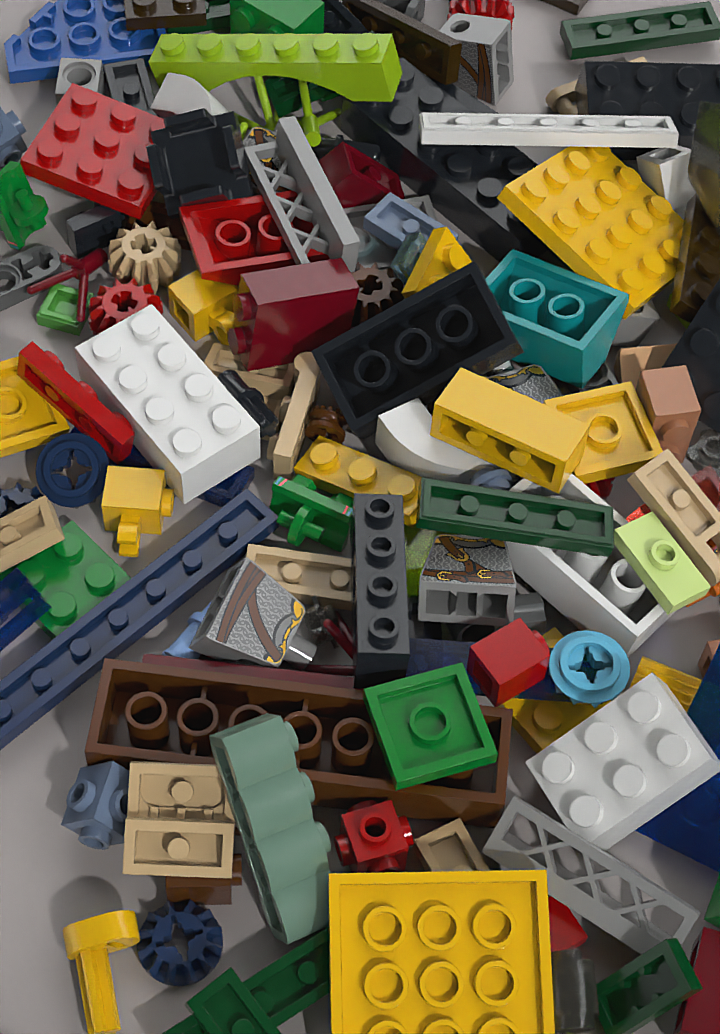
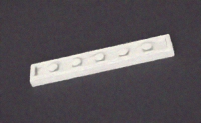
(547, 130)

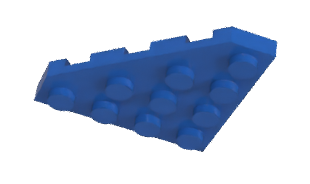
(76, 31)

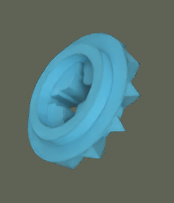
(602, 653)

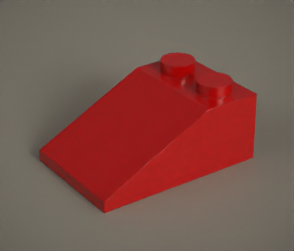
(239, 238)

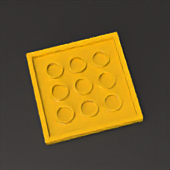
(600, 221)
(440, 953)

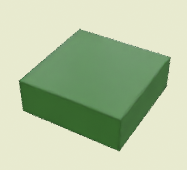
(60, 310)

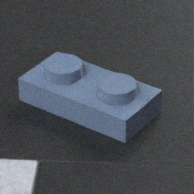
(396, 218)

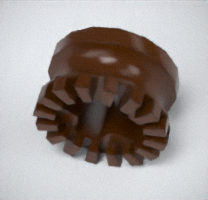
(326, 424)

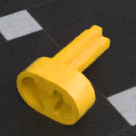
(89, 944)

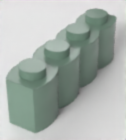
(276, 823)

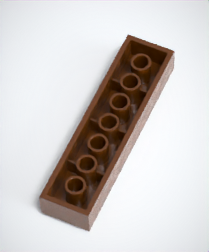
(171, 711)

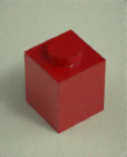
(508, 661)

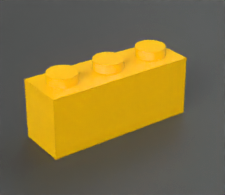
(509, 430)

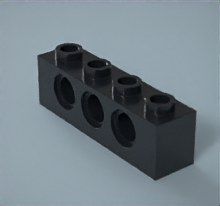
(378, 590)

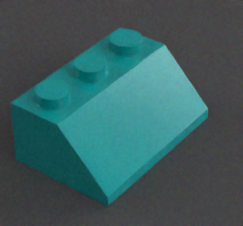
(557, 316)

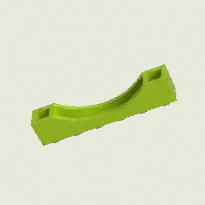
(350, 64)

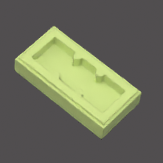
(660, 562)

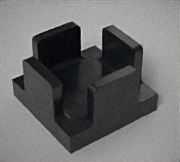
(199, 160)

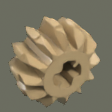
(145, 255)

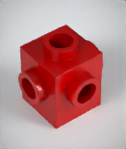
(373, 838)

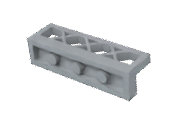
(314, 192)
(576, 891)

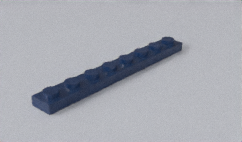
(131, 612)

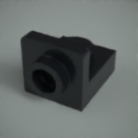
(93, 229)

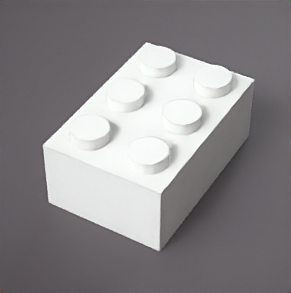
(624, 764)

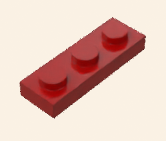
(75, 401)

